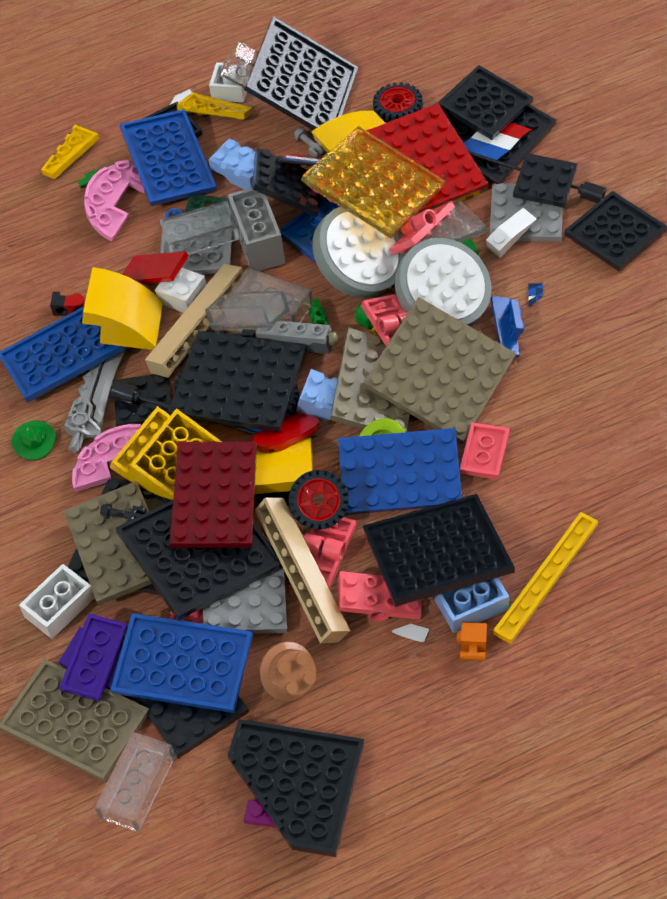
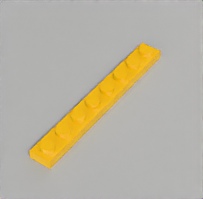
(545, 578)

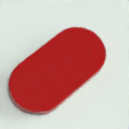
(293, 430)

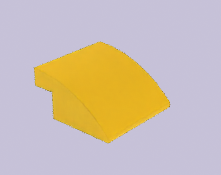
(335, 130)
(123, 309)
(152, 451)
(281, 469)

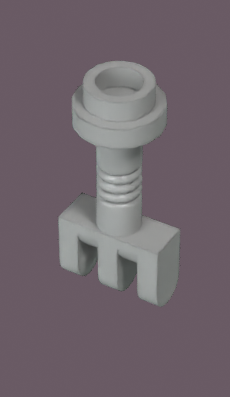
(315, 149)

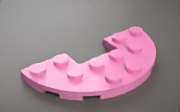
(105, 192)
(94, 460)

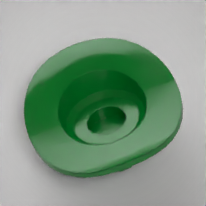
(33, 440)

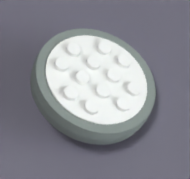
(355, 255)
(446, 277)

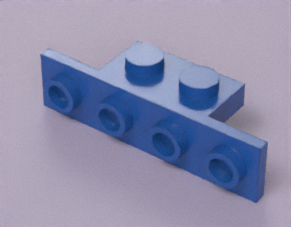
(507, 322)

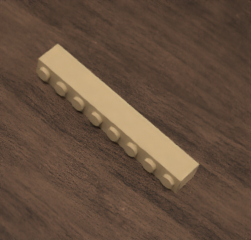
(181, 336)
(302, 570)

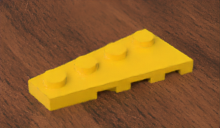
(213, 106)
(74, 146)

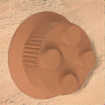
(287, 671)

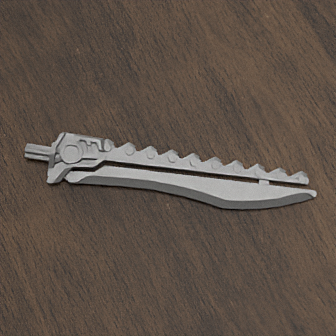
(82, 419)

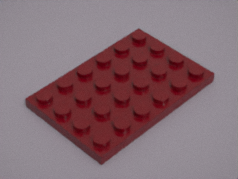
(214, 495)

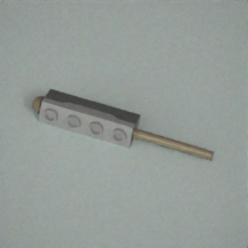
(317, 337)

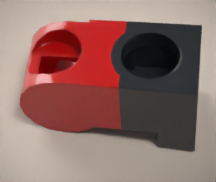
(64, 305)

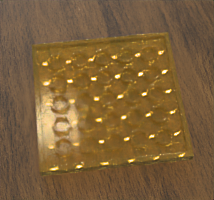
(373, 181)

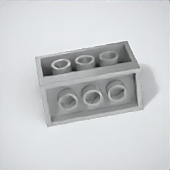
(257, 229)

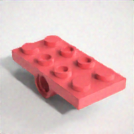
(419, 227)
(384, 315)
(329, 547)
(370, 596)

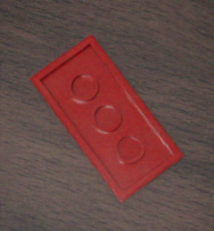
(155, 267)

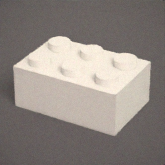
(57, 601)

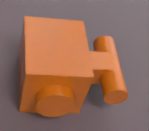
(473, 641)

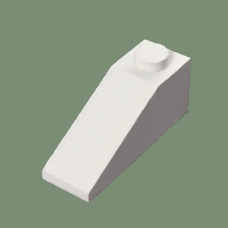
(509, 232)

